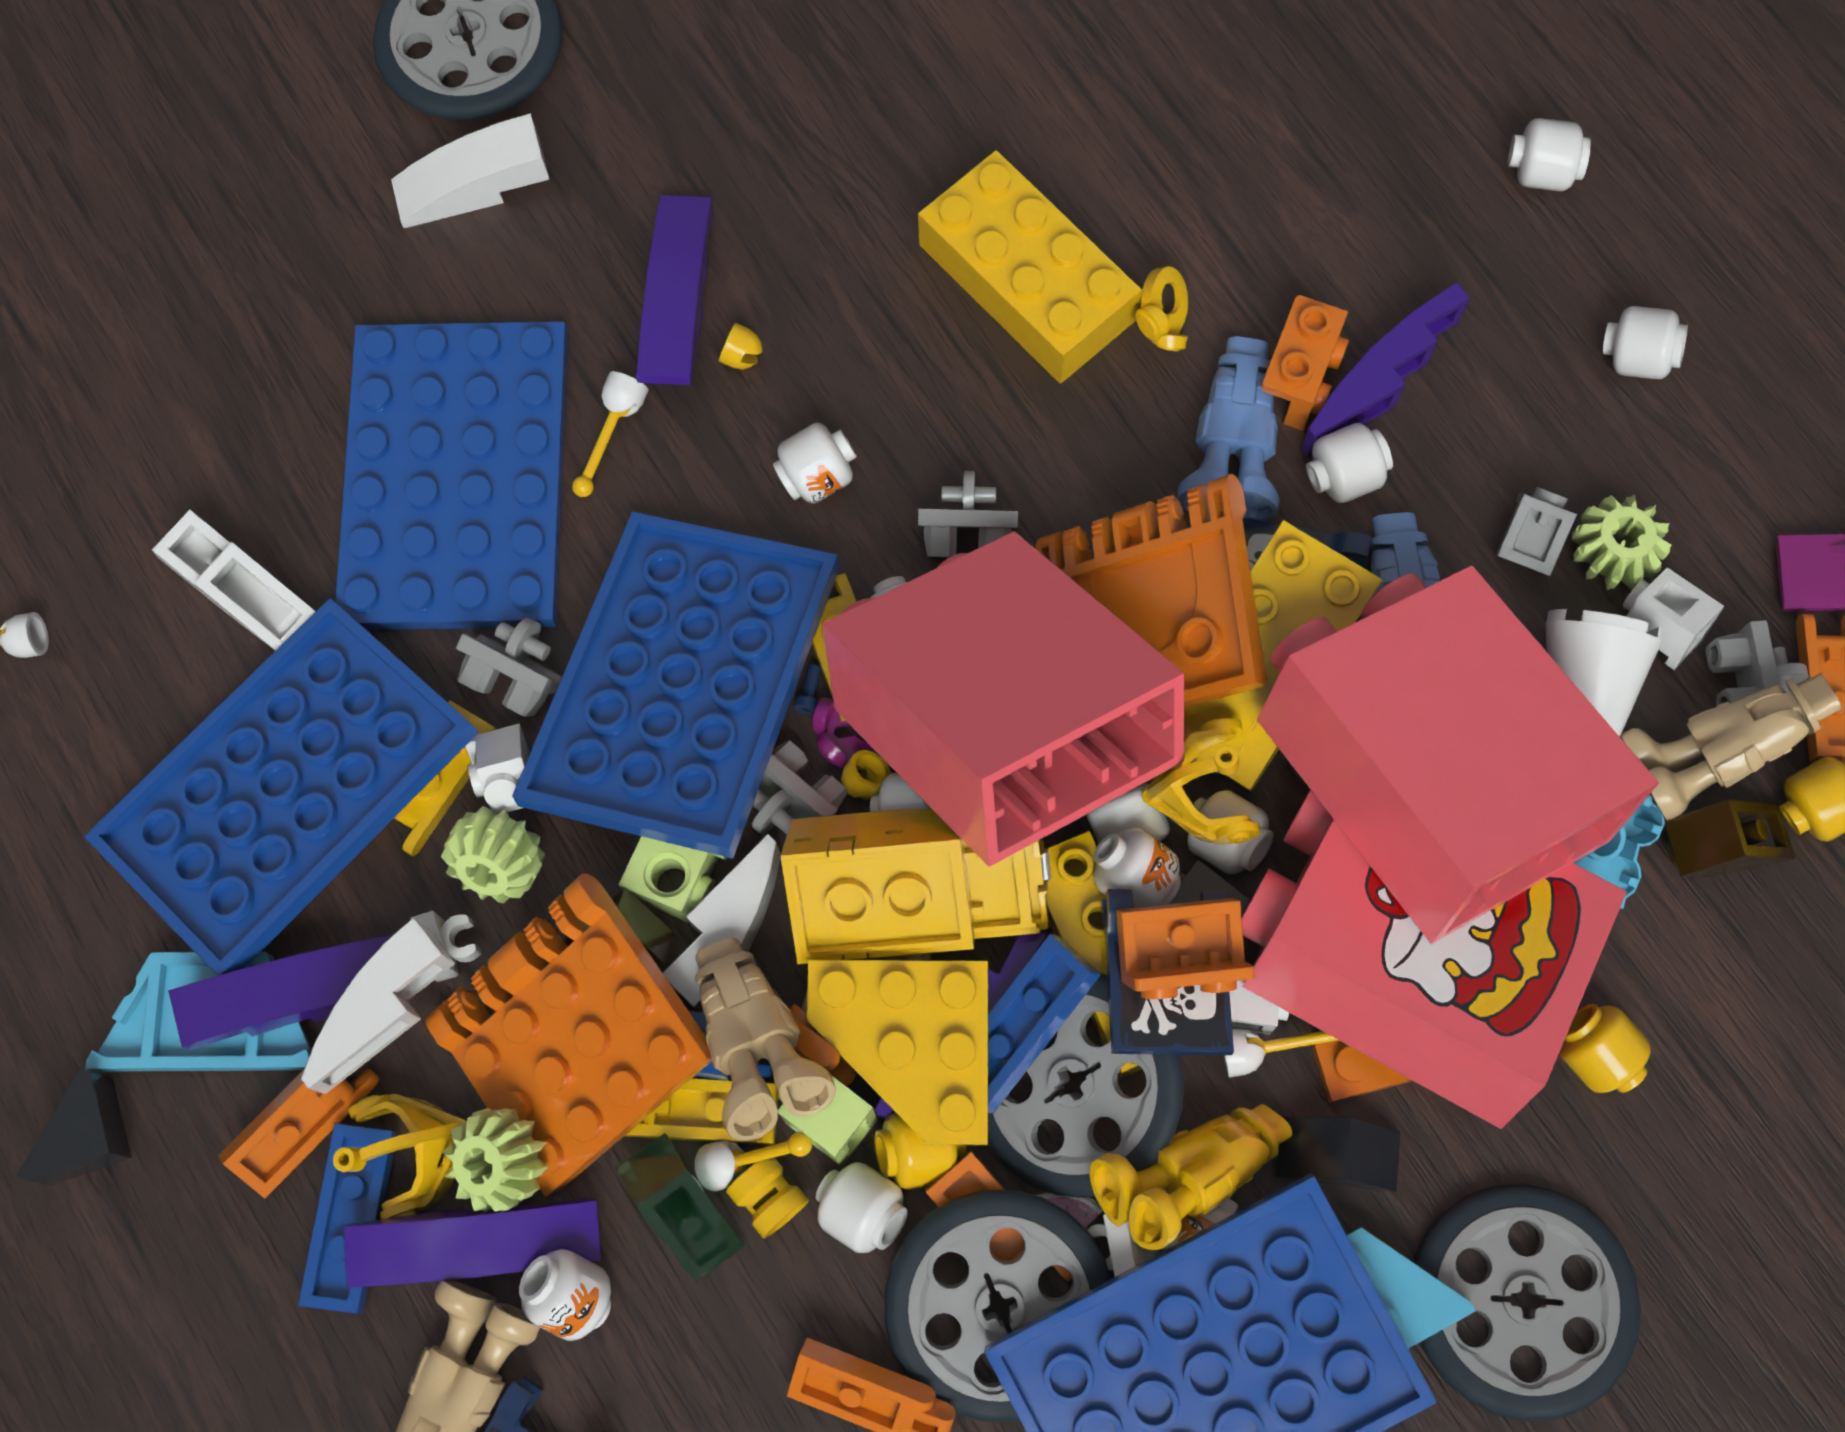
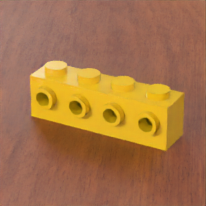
(1076, 913)

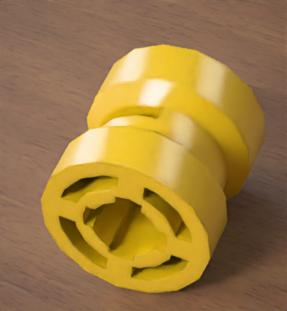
(757, 1186)

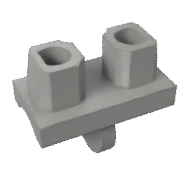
(942, 524)
(488, 658)
(1753, 661)
(788, 797)

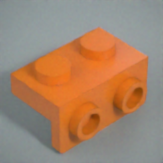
(1302, 356)
(1182, 947)

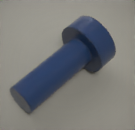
(806, 703)

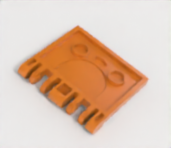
(1177, 584)
(578, 1032)

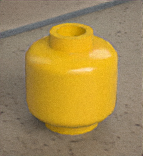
(1816, 799)
(1606, 1049)
(908, 1158)

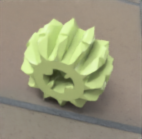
(1631, 527)
(493, 855)
(495, 1159)

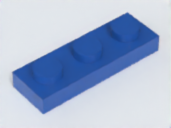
(1033, 1013)
(342, 1201)

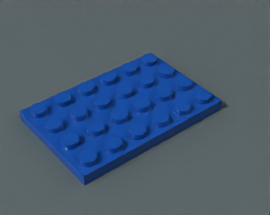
(454, 475)
(679, 684)
(280, 788)
(1222, 1333)

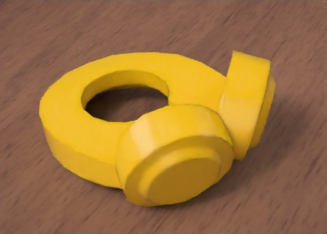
(1152, 321)

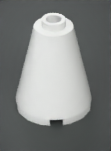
(1604, 658)

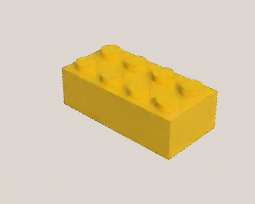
(1028, 266)

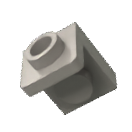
(1537, 531)

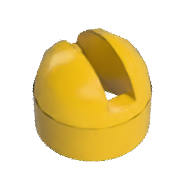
(741, 348)
(872, 775)

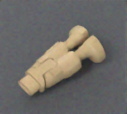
(1732, 740)
(753, 1024)
(445, 1388)

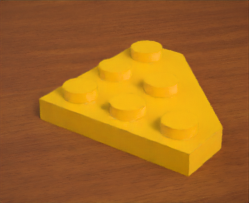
(913, 1037)

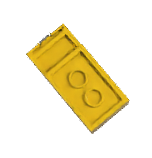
(1291, 585)
(903, 887)

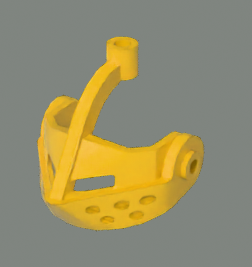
(1170, 799)
(429, 1135)

